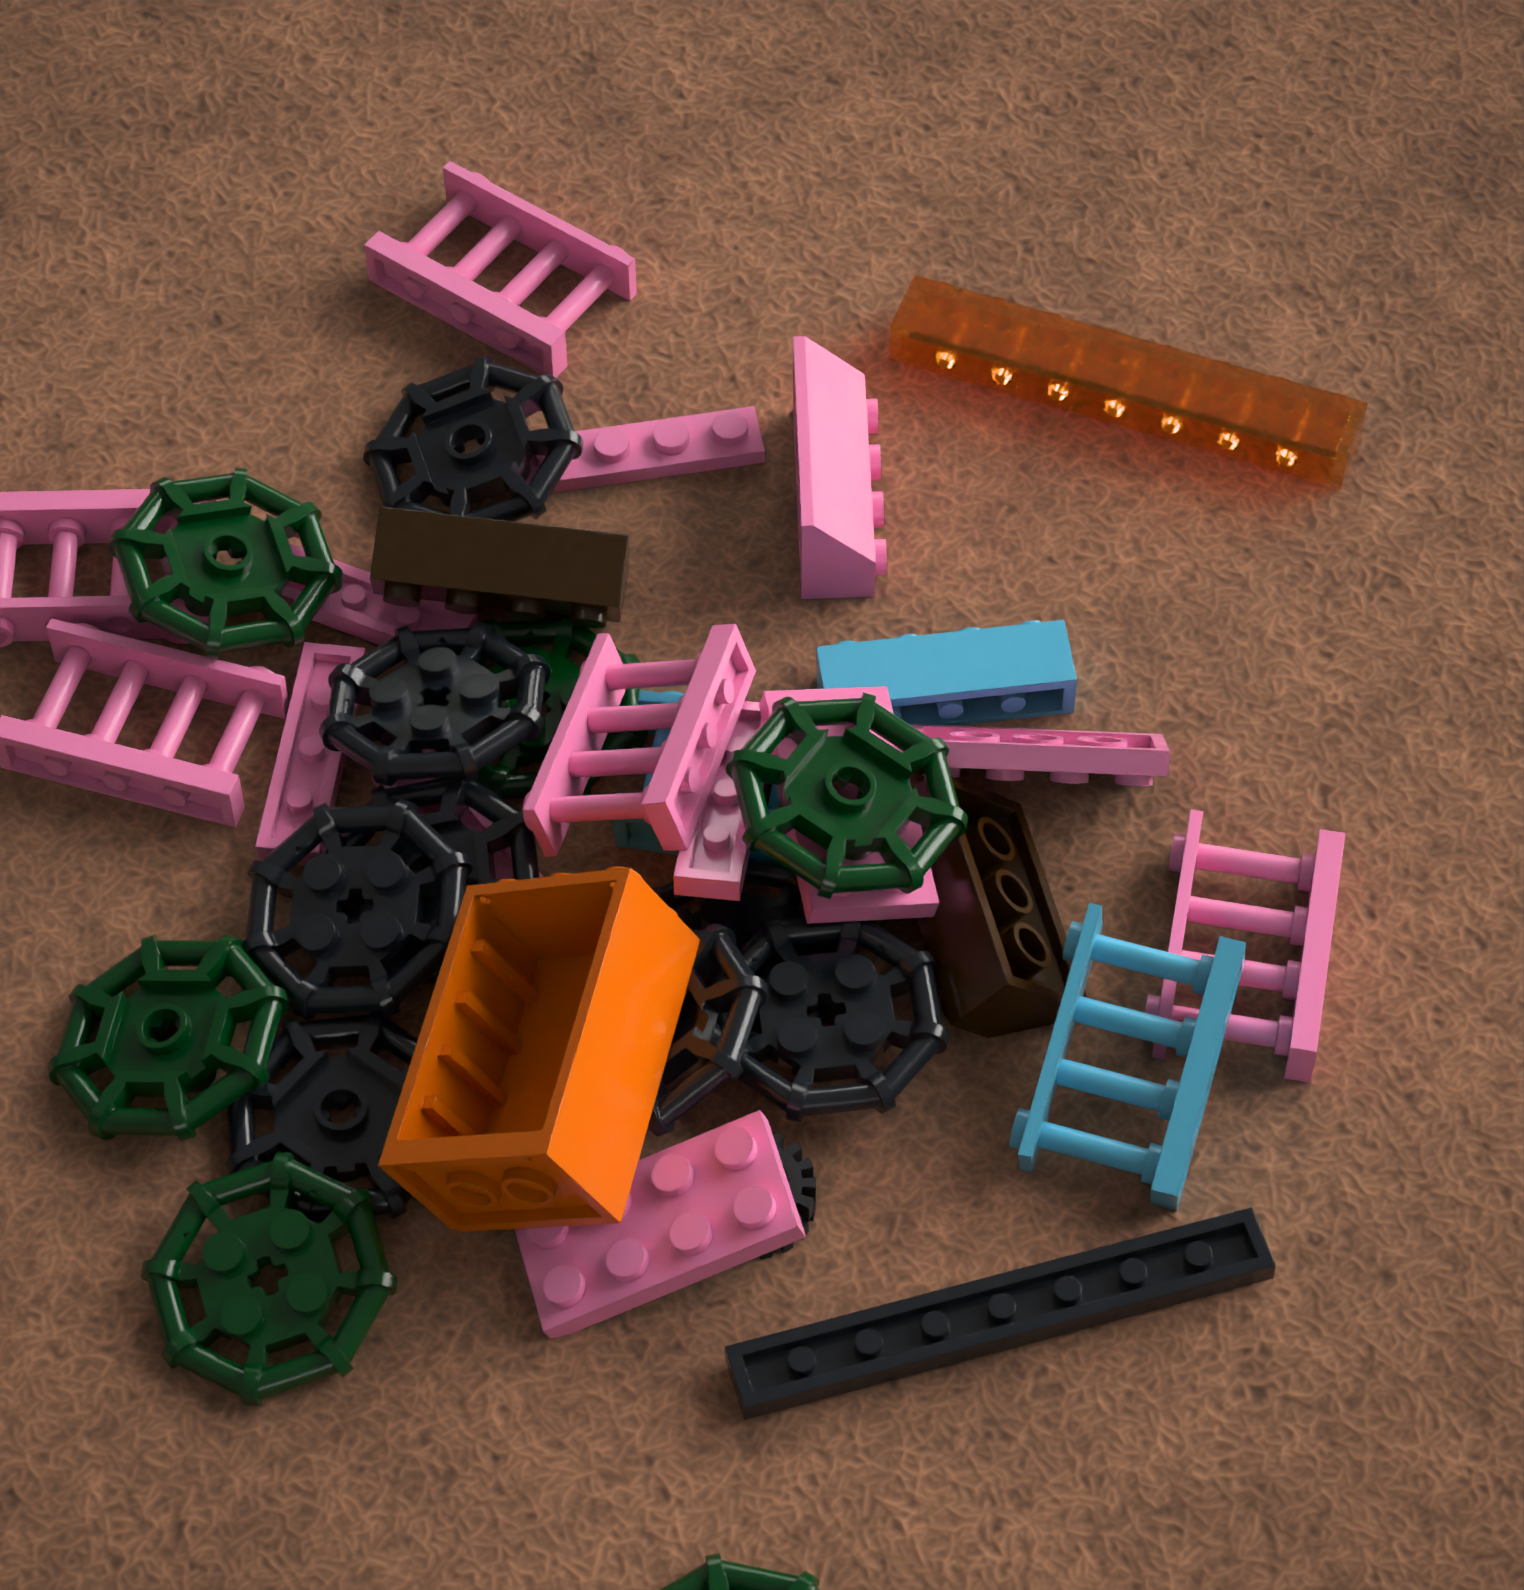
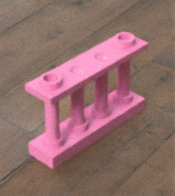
(497, 316)
(67, 522)
(680, 767)
(150, 774)
(1306, 927)

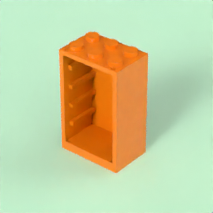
(541, 1052)

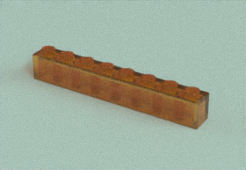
(1128, 381)

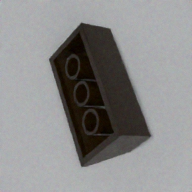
(499, 566)
(994, 922)

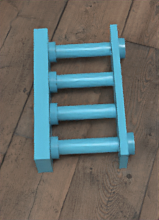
(1177, 1102)

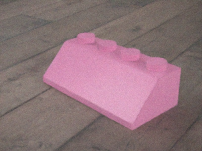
(835, 476)

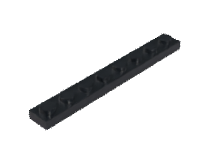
(998, 1313)

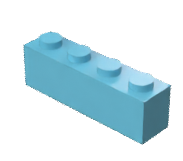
(961, 673)

